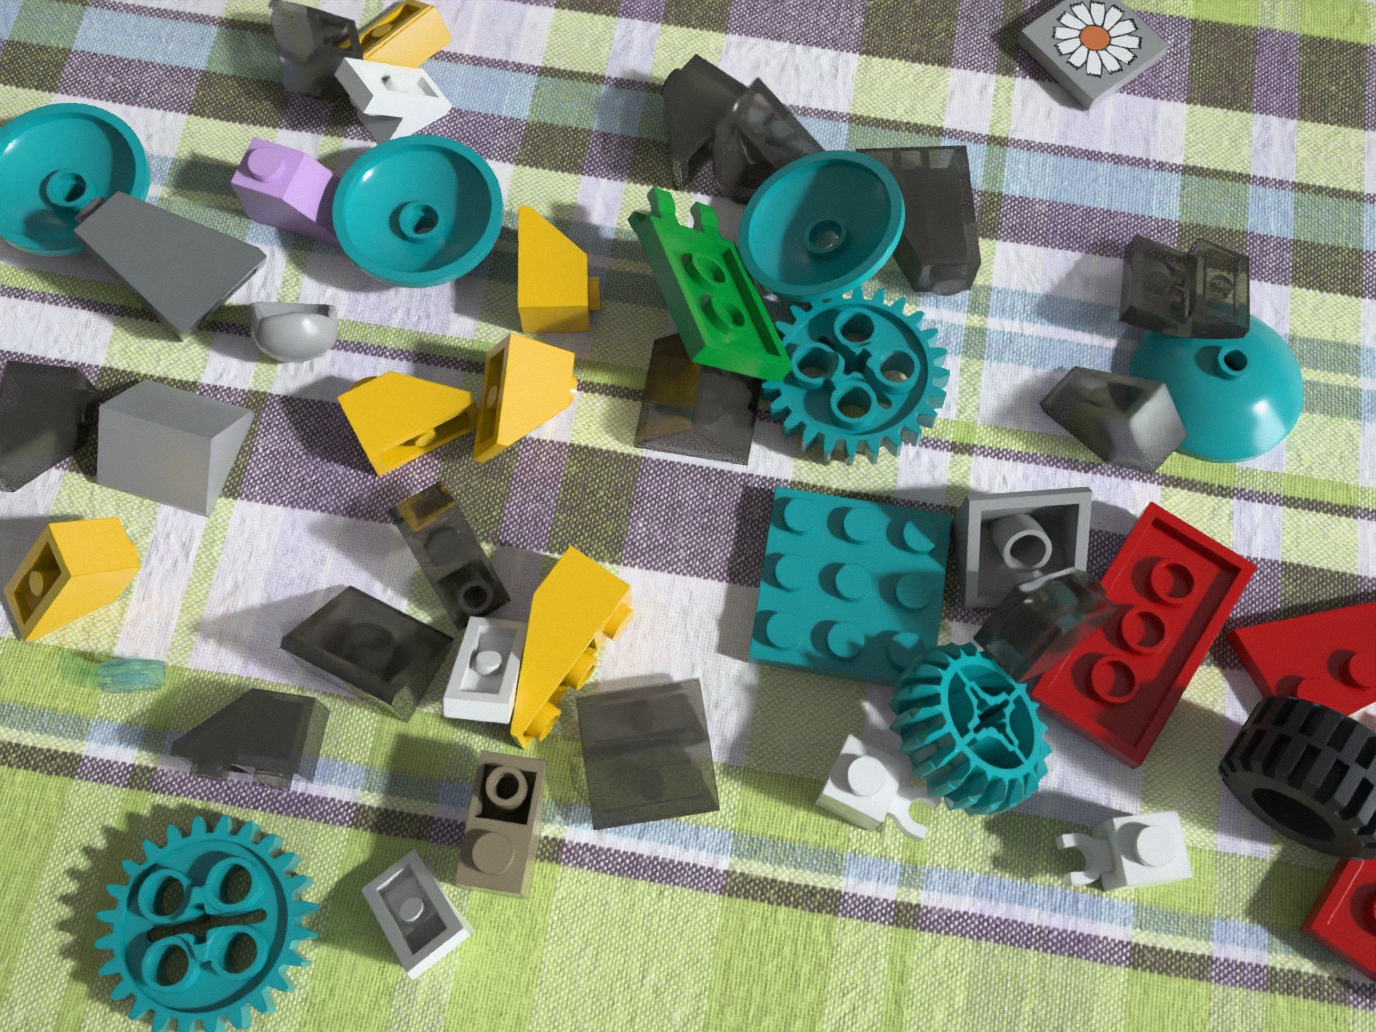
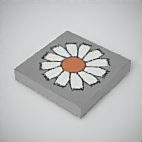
(1092, 47)

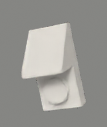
(391, 98)
(486, 671)
(416, 913)

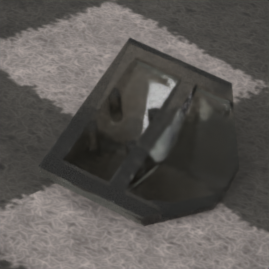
(755, 142)

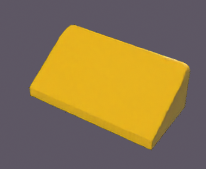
(405, 35)

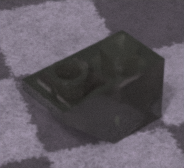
(312, 48)
(449, 554)
(1044, 621)
(259, 735)

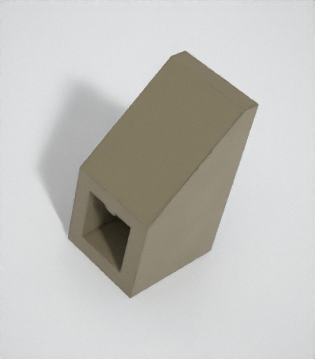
(503, 826)

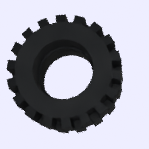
(1307, 775)

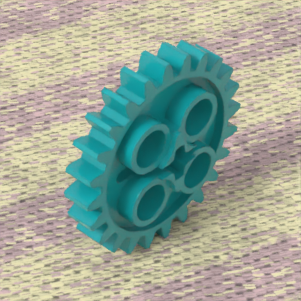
(891, 344)
(212, 983)

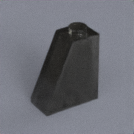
(940, 229)

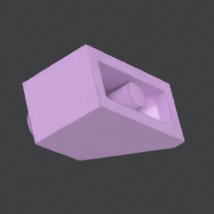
(287, 190)

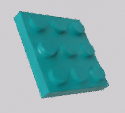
(849, 586)

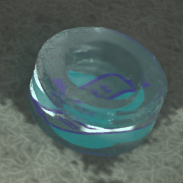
(131, 675)

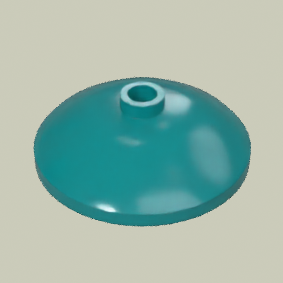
(55, 157)
(415, 186)
(819, 203)
(1224, 410)

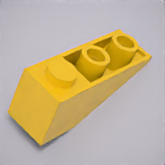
(567, 625)

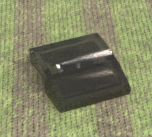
(1186, 293)
(647, 753)

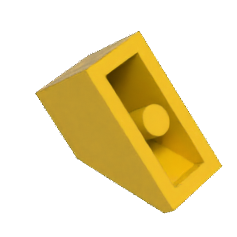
(552, 279)
(520, 392)
(406, 417)
(70, 574)

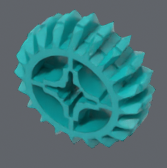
(969, 730)

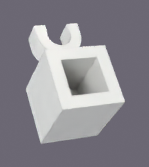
(867, 787)
(1131, 852)

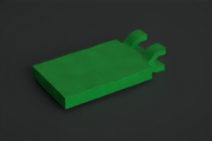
(709, 291)

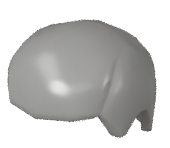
(293, 329)

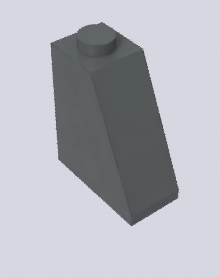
(166, 260)

